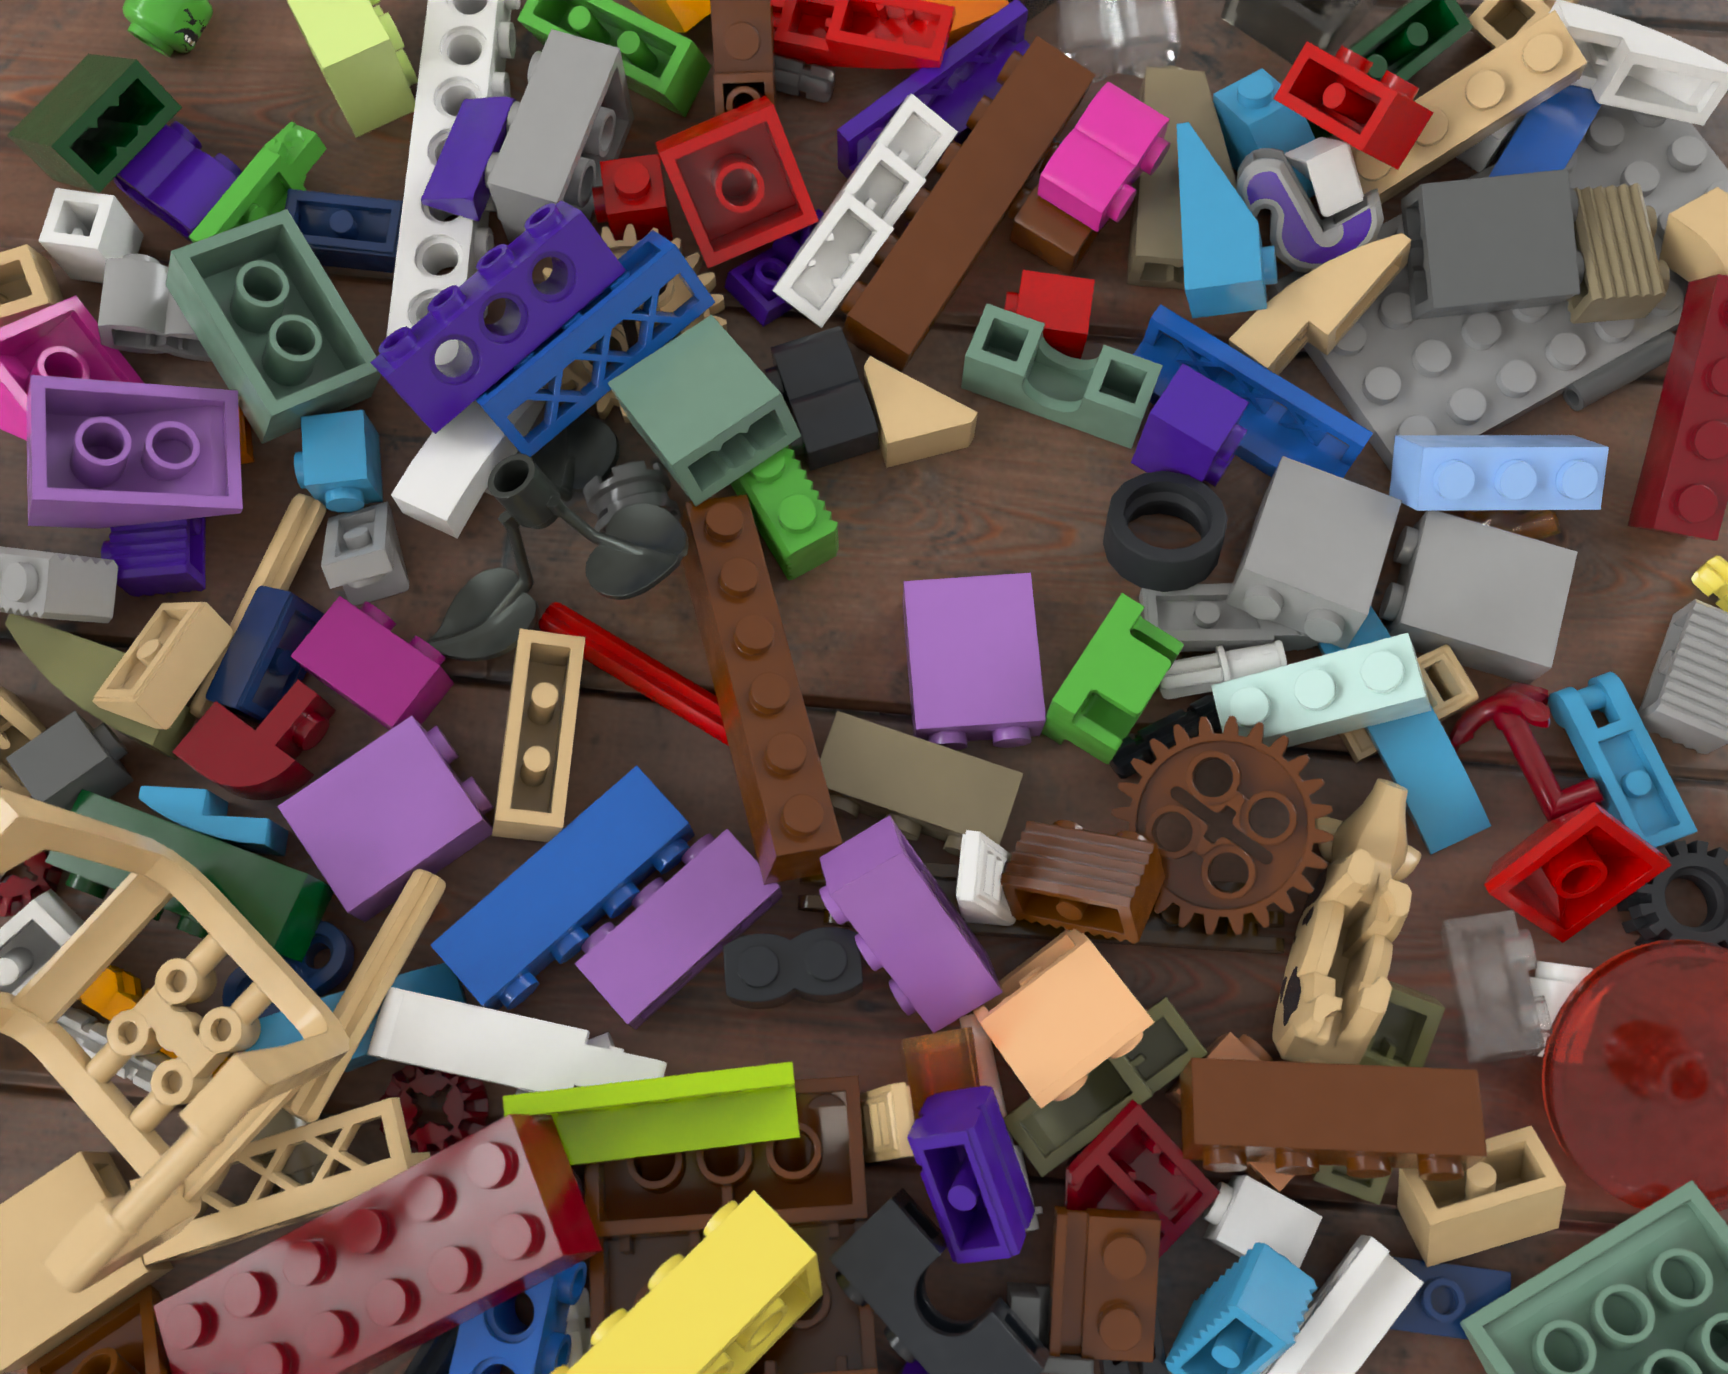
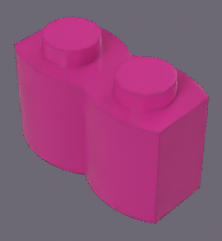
(1104, 157)

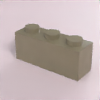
(915, 783)

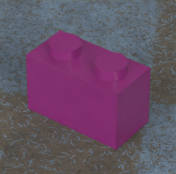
(372, 666)

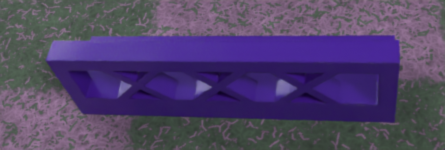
(950, 91)

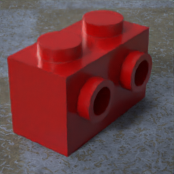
(1354, 106)

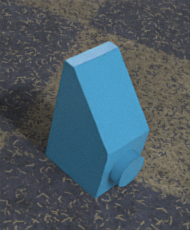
(1255, 121)

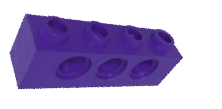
(532, 313)

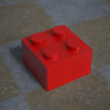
(737, 181)

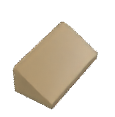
(165, 664)

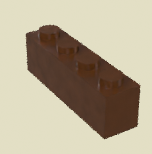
(1331, 1116)

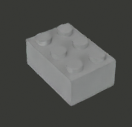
(561, 130)

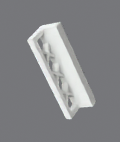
(1350, 1313)

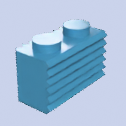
(1244, 1317)

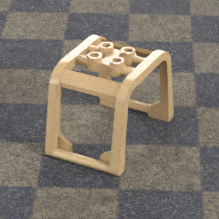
(222, 1109)

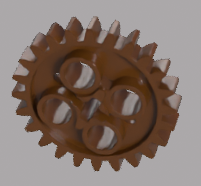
(1257, 775)

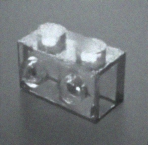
(1493, 988)

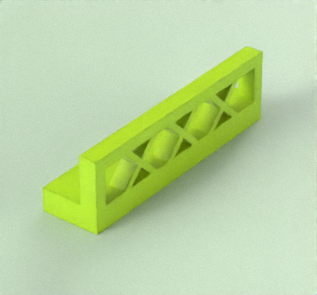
(668, 1113)

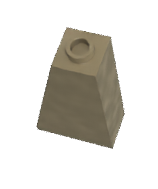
(1155, 218)

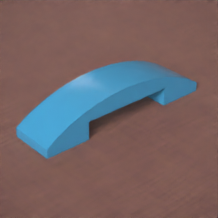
(1425, 763)

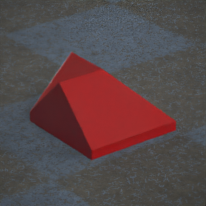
(1574, 870)

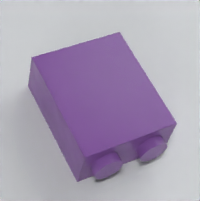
(973, 660)
(388, 815)

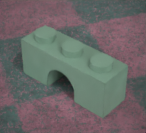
(1019, 368)

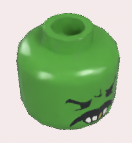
(168, 23)

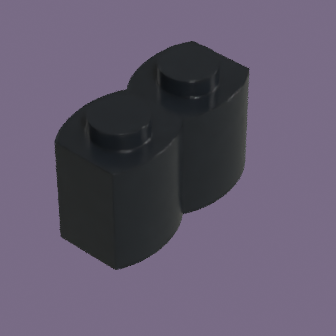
(824, 398)
(773, 970)

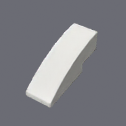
(1643, 67)
(455, 467)

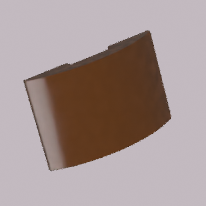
(814, 1182)

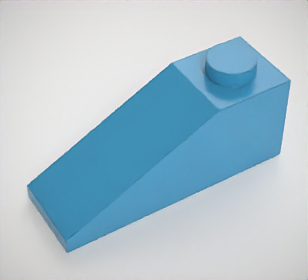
(1220, 237)

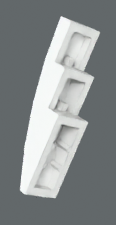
(865, 211)

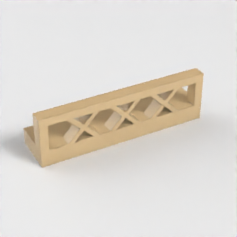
(299, 1201)

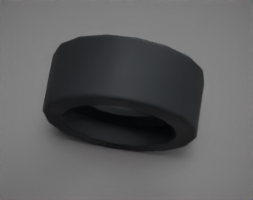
(1169, 495)

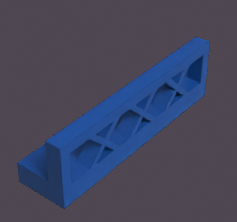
(648, 268)
(1272, 429)

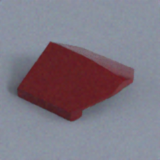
(1139, 1169)

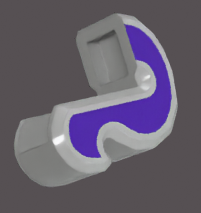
(1295, 227)

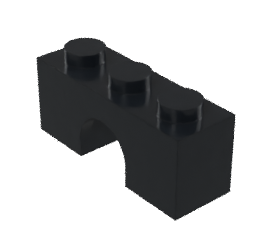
(888, 1269)

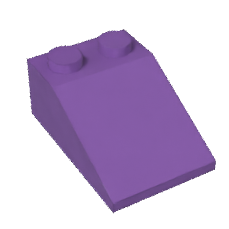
(129, 453)

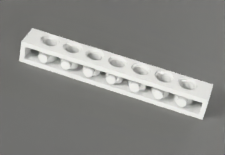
(453, 37)

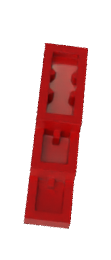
(863, 32)

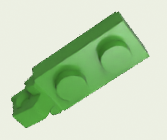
(264, 182)

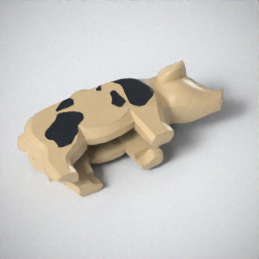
(1344, 939)

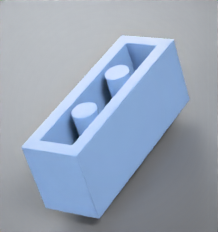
(1498, 472)

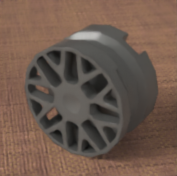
(629, 486)

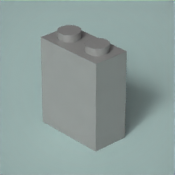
(1314, 553)
(1480, 593)

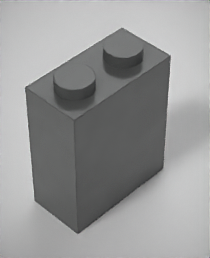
(1492, 244)

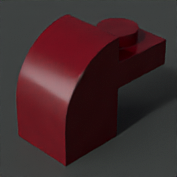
(262, 760)

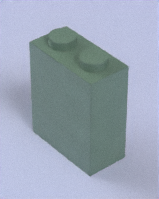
(705, 409)

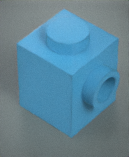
(340, 460)

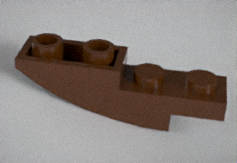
(742, 53)

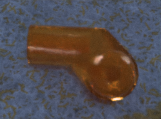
(1533, 524)

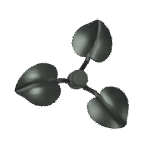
(631, 558)

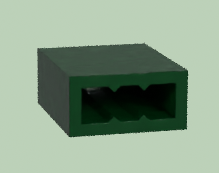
(95, 121)

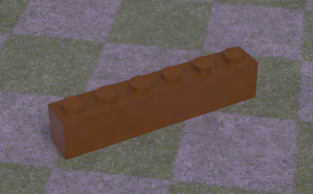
(966, 204)
(757, 691)

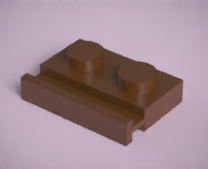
(1104, 1284)

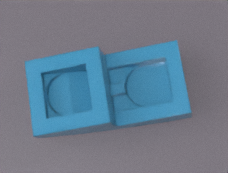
(207, 815)

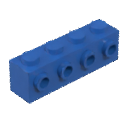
(564, 891)

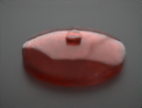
(1644, 1072)

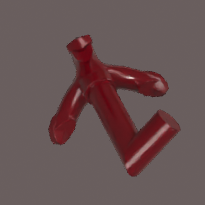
(1511, 713)

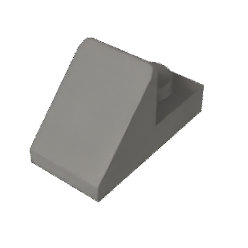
(364, 554)

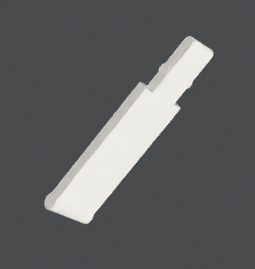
(497, 1045)

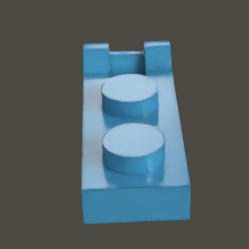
(1622, 759)

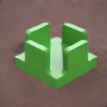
(1111, 682)

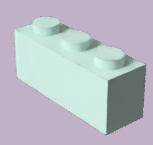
(1328, 693)

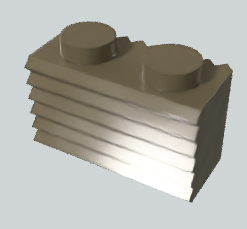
(1619, 256)

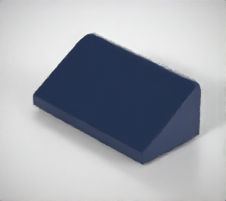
(348, 228)
(259, 659)

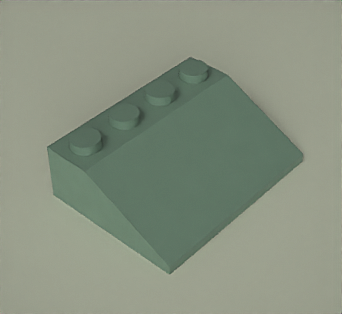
(1622, 1304)

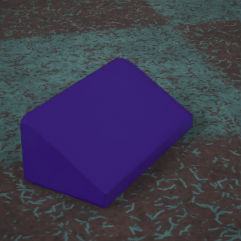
(459, 174)

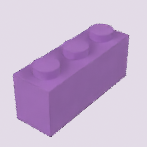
(907, 926)
(677, 927)

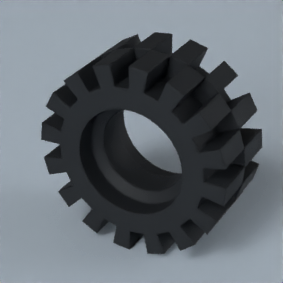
(1694, 864)

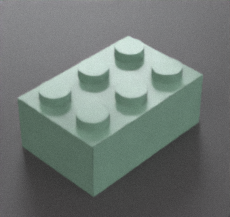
(272, 324)

